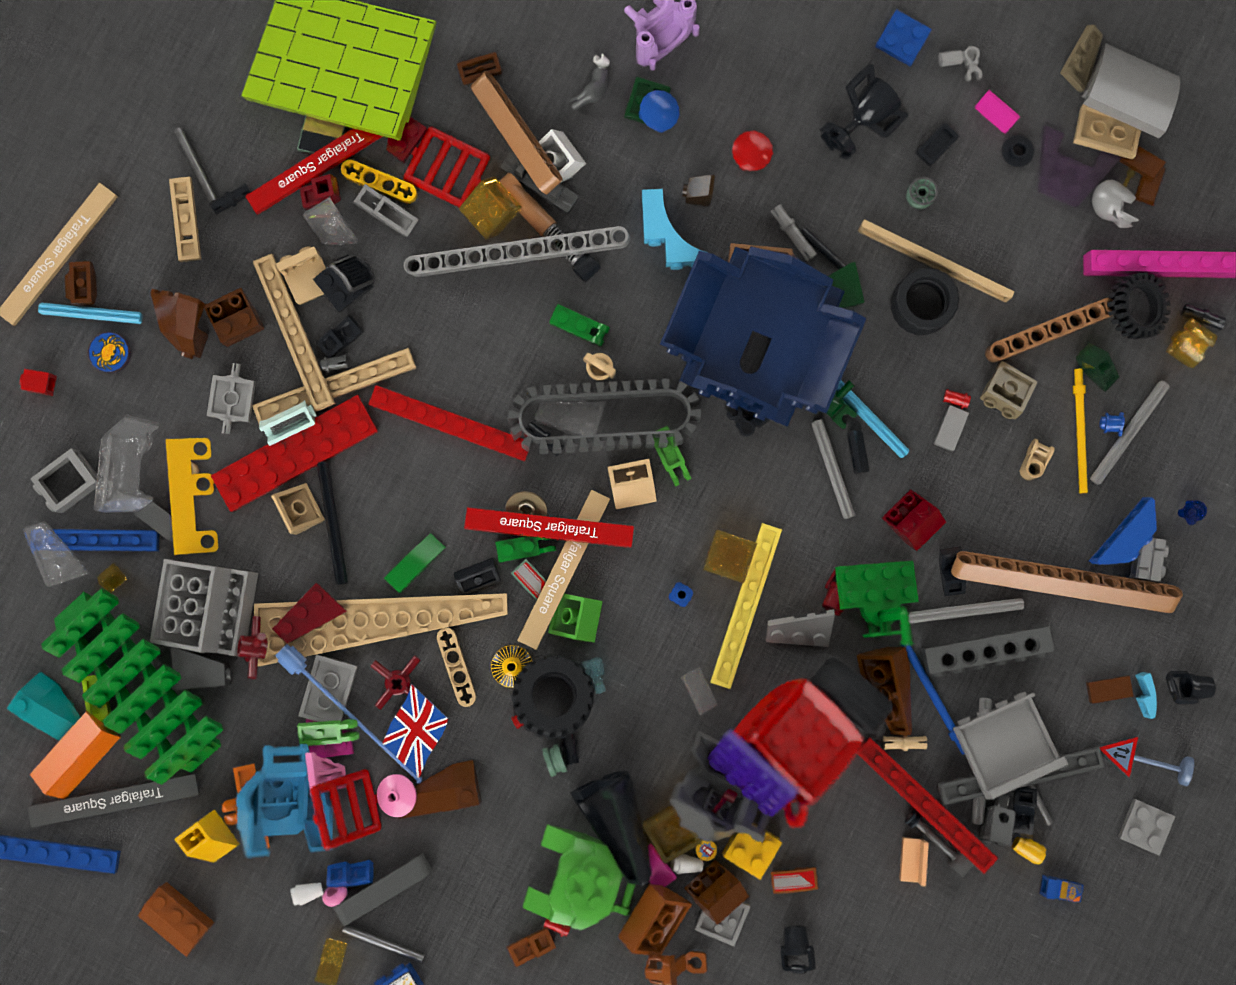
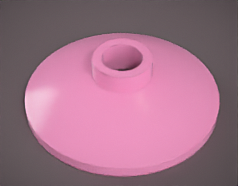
(403, 791)

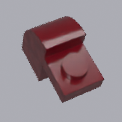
(321, 189)

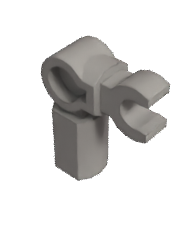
(969, 57)

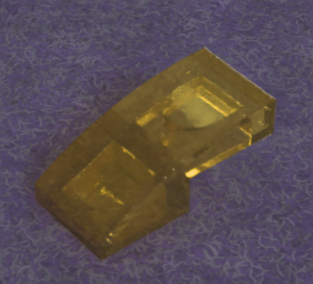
(331, 962)

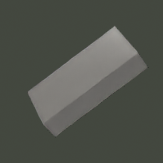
(951, 428)

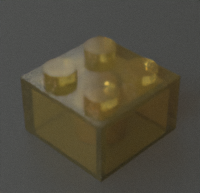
(490, 207)
(729, 556)
(668, 836)

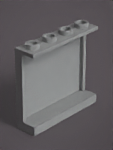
(1008, 746)

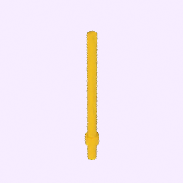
(1079, 391)

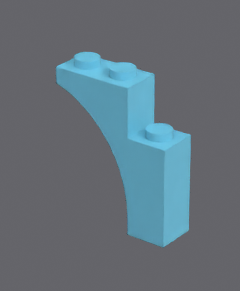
(659, 230)

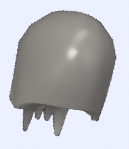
(1109, 202)

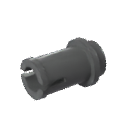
(332, 363)

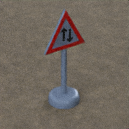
(1123, 754)

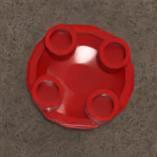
(752, 151)

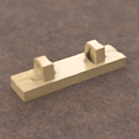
(185, 219)

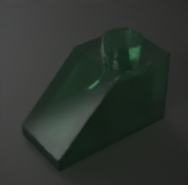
(1098, 366)

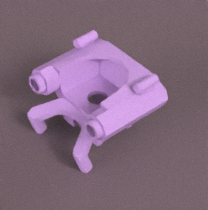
(662, 28)

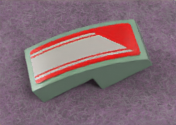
(529, 578)

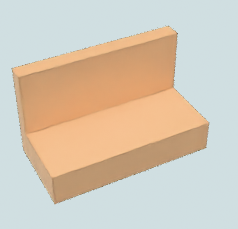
(914, 860)

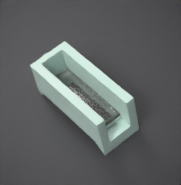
(288, 422)

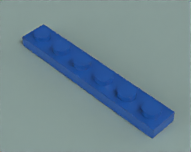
(59, 854)

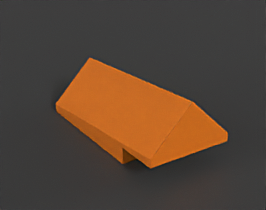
(74, 756)

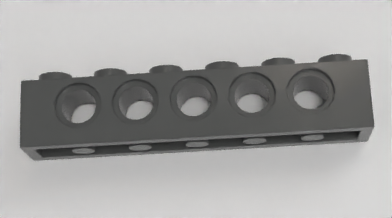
(1039, 636)

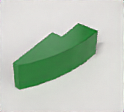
(414, 563)

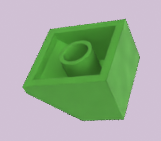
(576, 618)

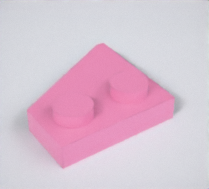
(322, 770)

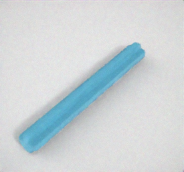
(90, 313)
(875, 423)

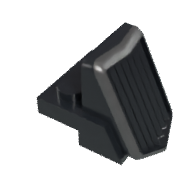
(345, 281)

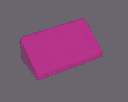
(997, 111)
(661, 872)

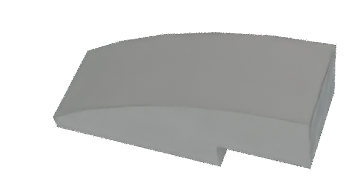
(385, 210)

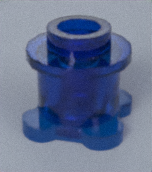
(1189, 514)

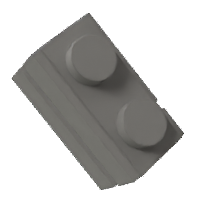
(1150, 561)

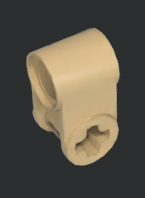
(1037, 456)

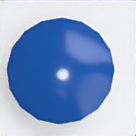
(659, 110)

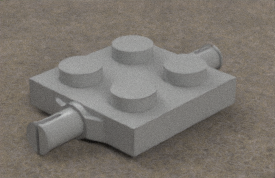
(231, 398)

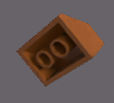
(175, 918)
(654, 920)

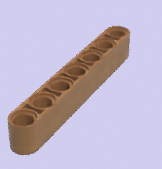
(516, 133)
(1044, 330)

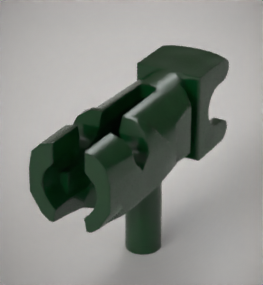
(839, 407)

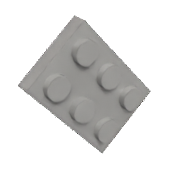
(337, 679)

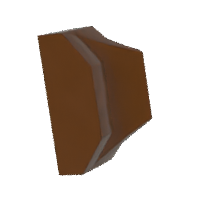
(81, 283)

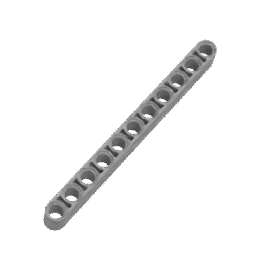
(506, 249)

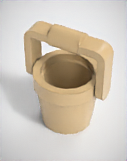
(599, 366)

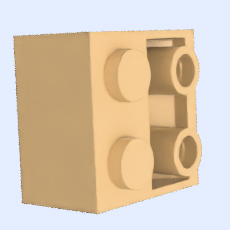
(632, 484)

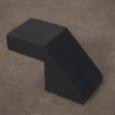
(950, 584)
(1025, 807)

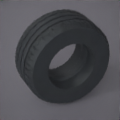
(852, 695)

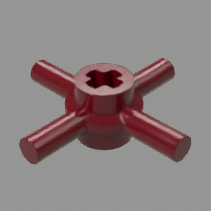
(389, 681)

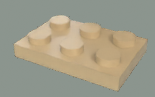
(1106, 133)

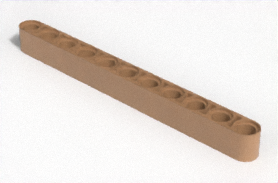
(1066, 582)

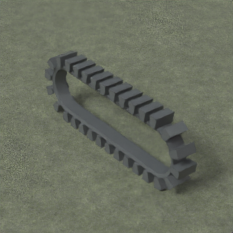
(688, 428)

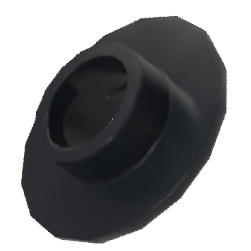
(1013, 159)

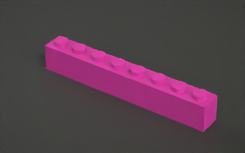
(1160, 263)

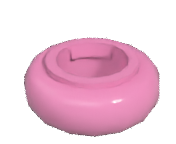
(334, 895)

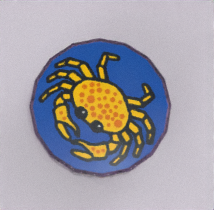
(109, 352)

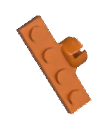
(242, 775)

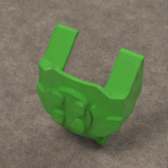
(583, 884)

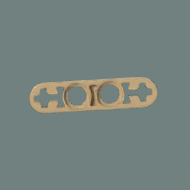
(452, 668)

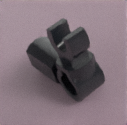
(746, 427)

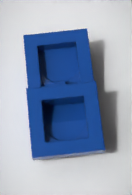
(350, 875)

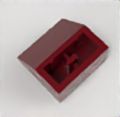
(914, 519)

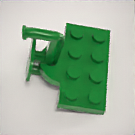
(878, 594)

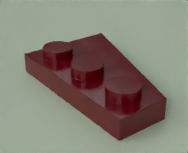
(309, 613)

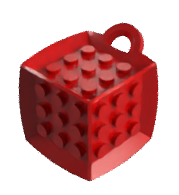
(802, 740)

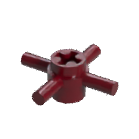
(253, 647)

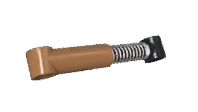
(583, 264)

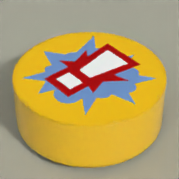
(706, 850)

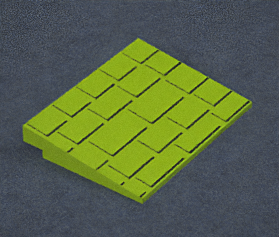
(341, 63)

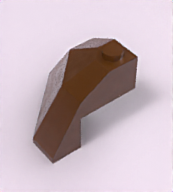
(178, 321)

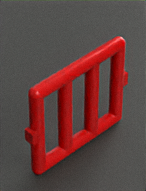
(449, 140)
(361, 831)

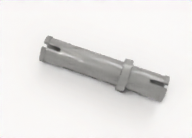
(789, 226)

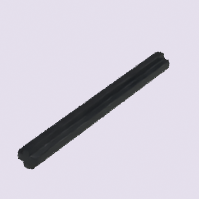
(332, 523)

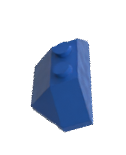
(1129, 536)

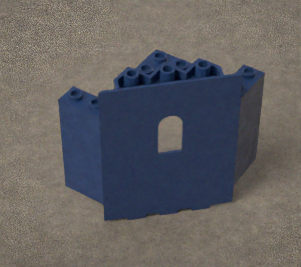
(778, 300)

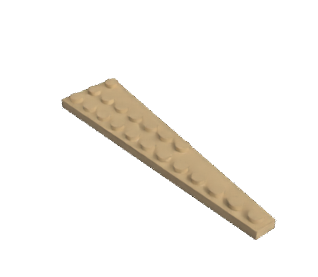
(378, 621)

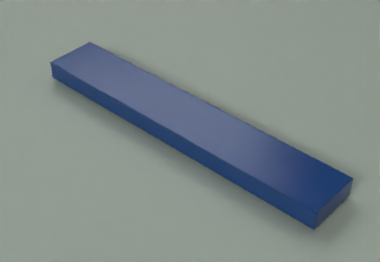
(109, 540)

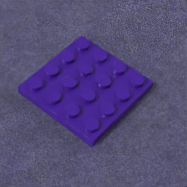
(751, 774)

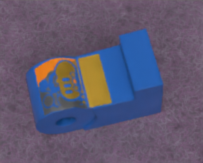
(1061, 889)

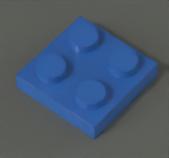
(903, 38)

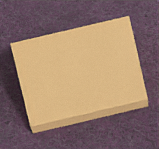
(298, 508)

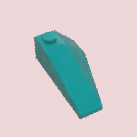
(44, 706)

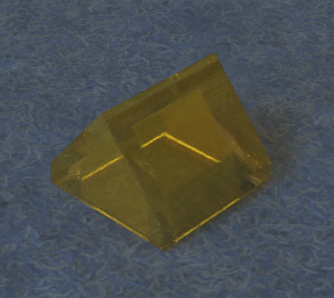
(111, 578)

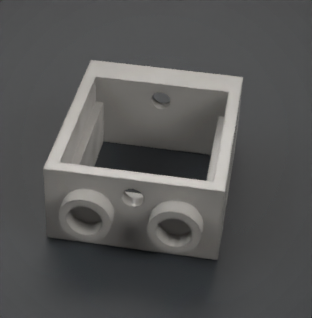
(82, 467)

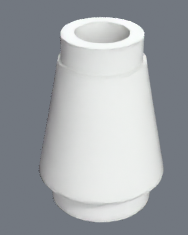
(686, 864)
(306, 892)

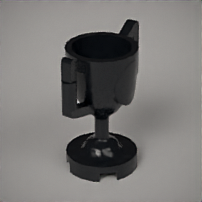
(871, 106)

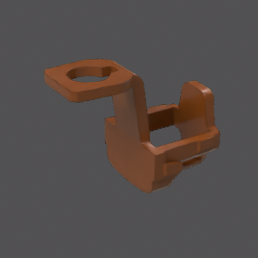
(672, 968)

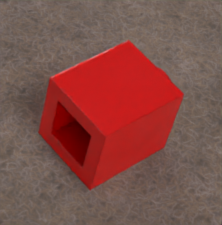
(38, 382)

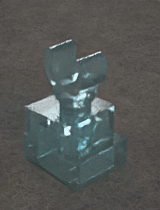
(594, 669)

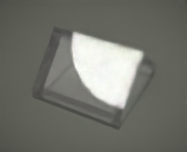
(329, 224)

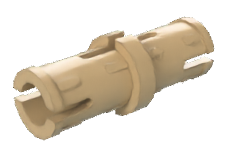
(905, 742)

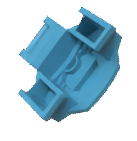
(279, 803)

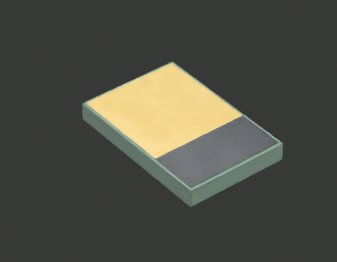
(317, 134)

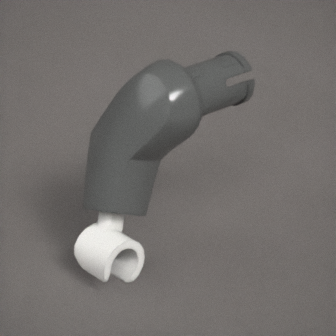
(597, 87)

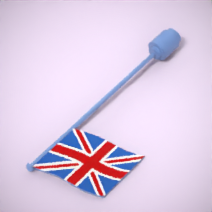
(412, 730)

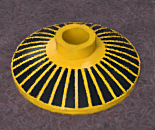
(500, 662)

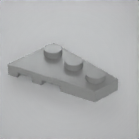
(809, 630)

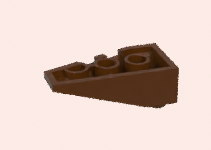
(890, 674)

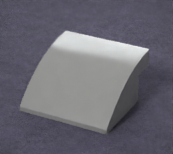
(1132, 91)
(203, 607)

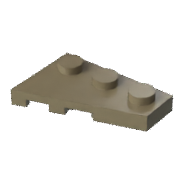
(1082, 59)

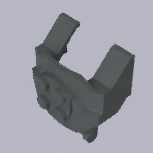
(703, 791)

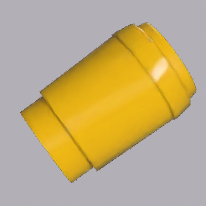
(1029, 849)

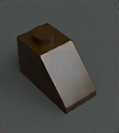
(699, 190)

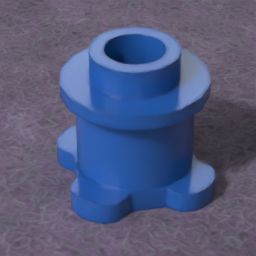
(1112, 423)
(673, 596)

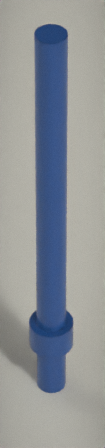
(933, 694)

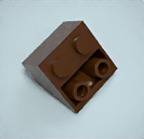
(233, 317)
(716, 892)

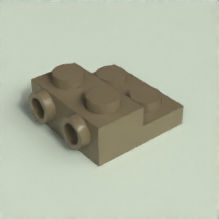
(1008, 391)

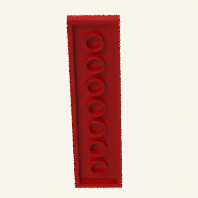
(294, 455)

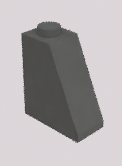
(199, 670)

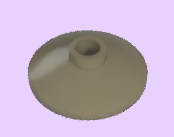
(517, 503)

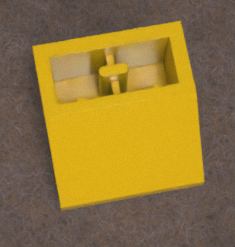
(207, 839)

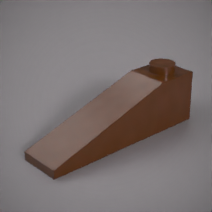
(447, 790)

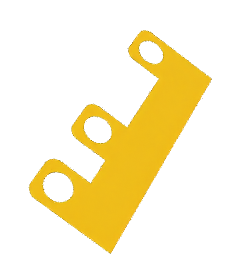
(182, 489)

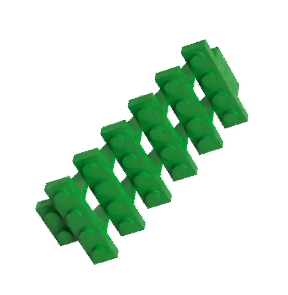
(71, 627)

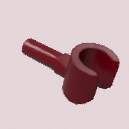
(728, 796)

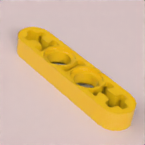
(380, 179)

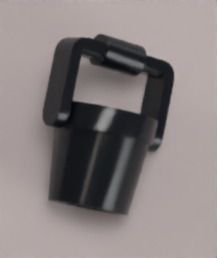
(1191, 687)
(797, 943)

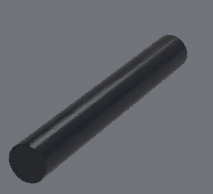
(822, 249)

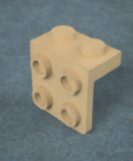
(300, 271)

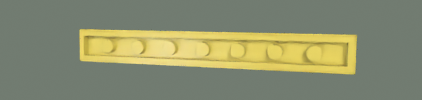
(745, 607)

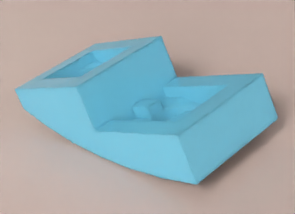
(1147, 701)

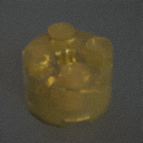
(1191, 343)

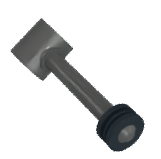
(957, 860)

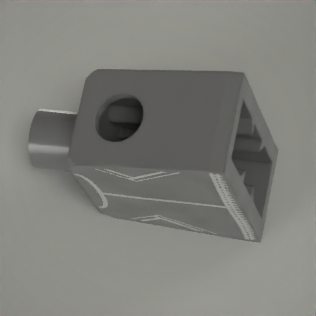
(998, 823)

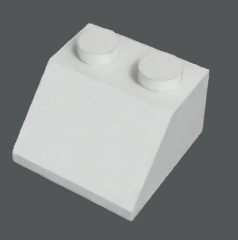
(562, 153)

